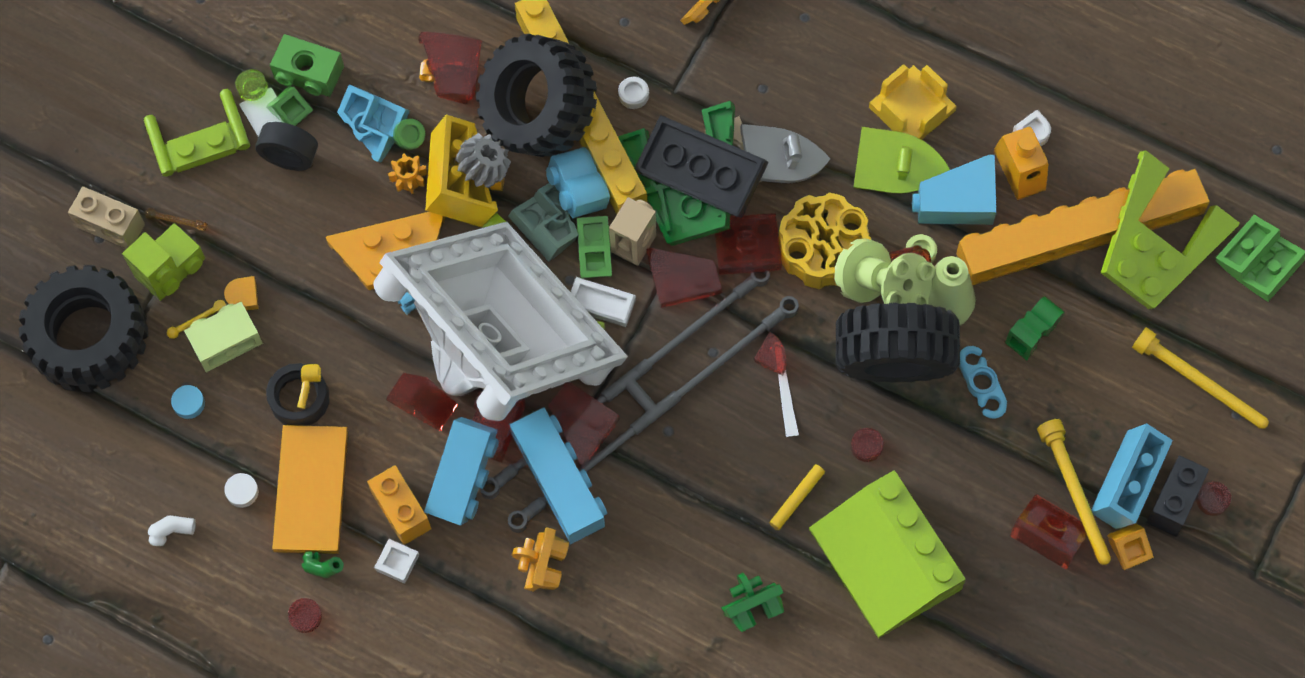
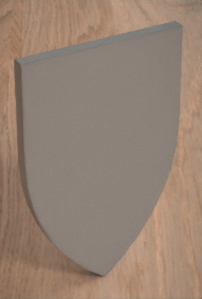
(788, 153)

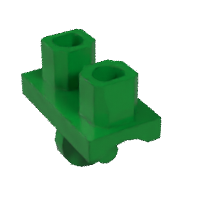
(767, 597)

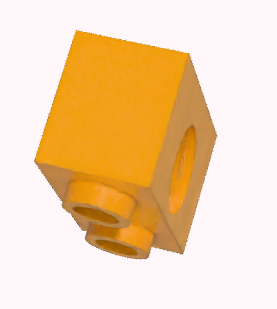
(399, 505)

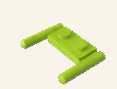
(201, 145)

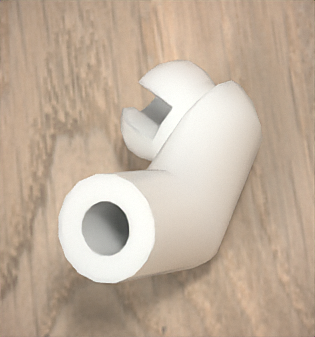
(168, 525)

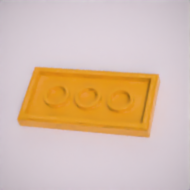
(310, 489)

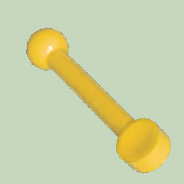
(173, 332)

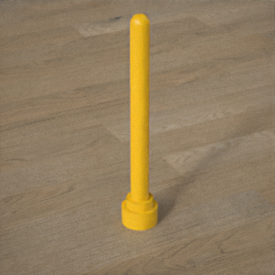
(1149, 344)
(1053, 434)

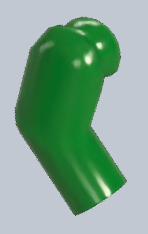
(322, 569)

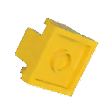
(913, 101)

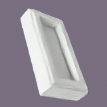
(604, 301)

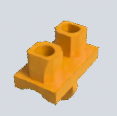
(546, 546)

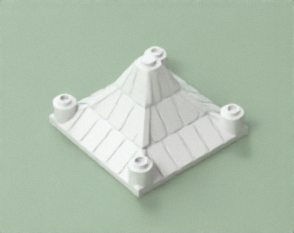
(497, 318)

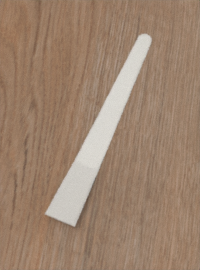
(787, 407)

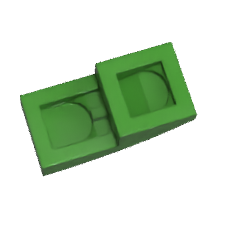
(594, 247)

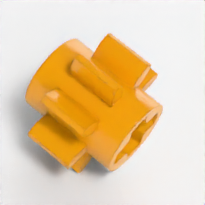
(405, 166)

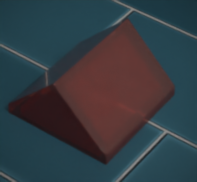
(1049, 531)

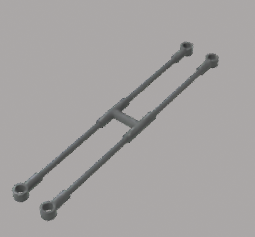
(653, 410)

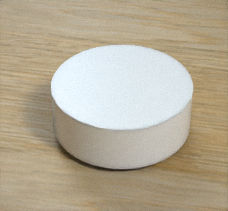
(633, 92)
(241, 490)

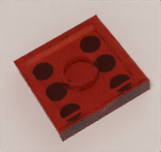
(749, 245)

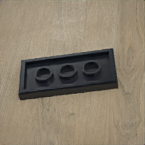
(701, 166)

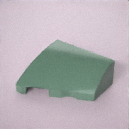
(545, 222)

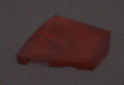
(453, 64)

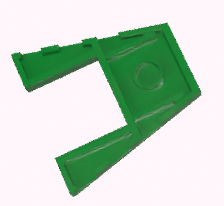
(677, 214)

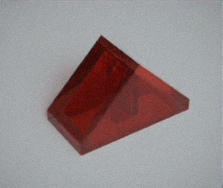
(422, 400)

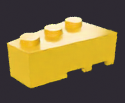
(446, 187)

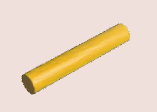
(797, 497)

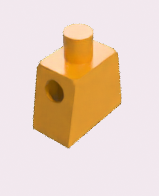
(1023, 156)

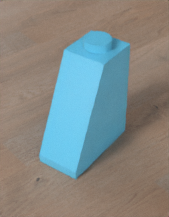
(959, 195)

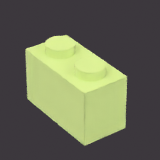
(223, 336)

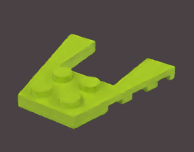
(1141, 259)

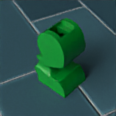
(1036, 323)

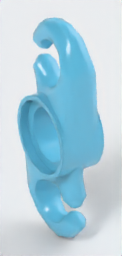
(993, 392)

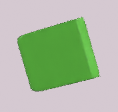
(289, 107)

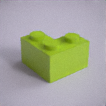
(164, 262)

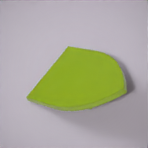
(895, 162)

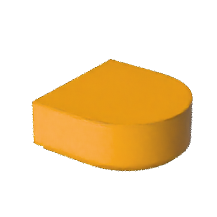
(243, 291)

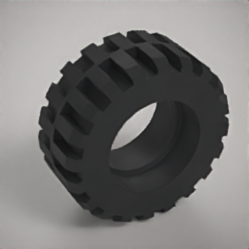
(505, 89)
(62, 297)
(897, 342)

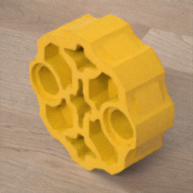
(803, 233)

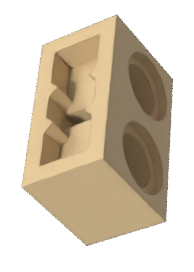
(106, 217)

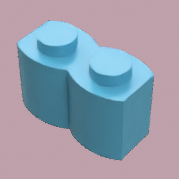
(578, 182)

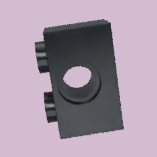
(1177, 495)

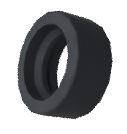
(286, 146)
(306, 417)

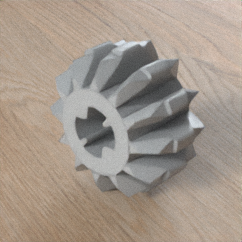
(483, 160)

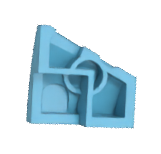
(371, 119)

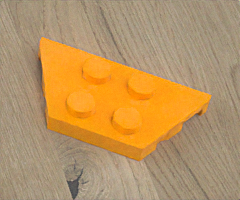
(366, 246)

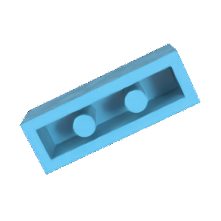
(462, 471)
(1131, 476)

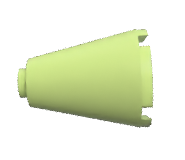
(953, 288)

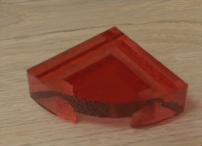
(772, 355)

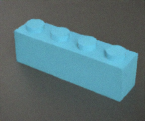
(557, 474)

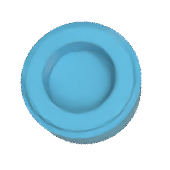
(188, 401)

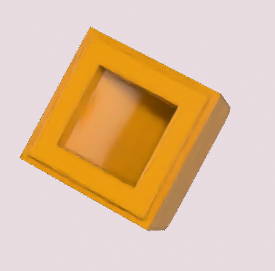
(1131, 545)

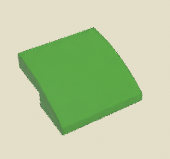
(1261, 258)

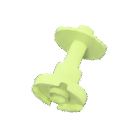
(867, 272)

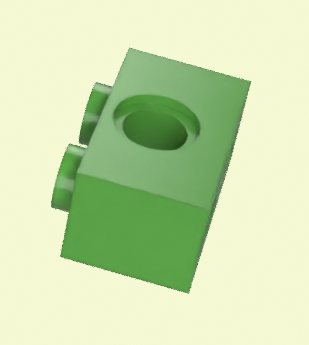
(296, 53)

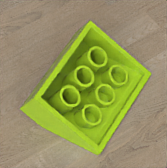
(887, 554)

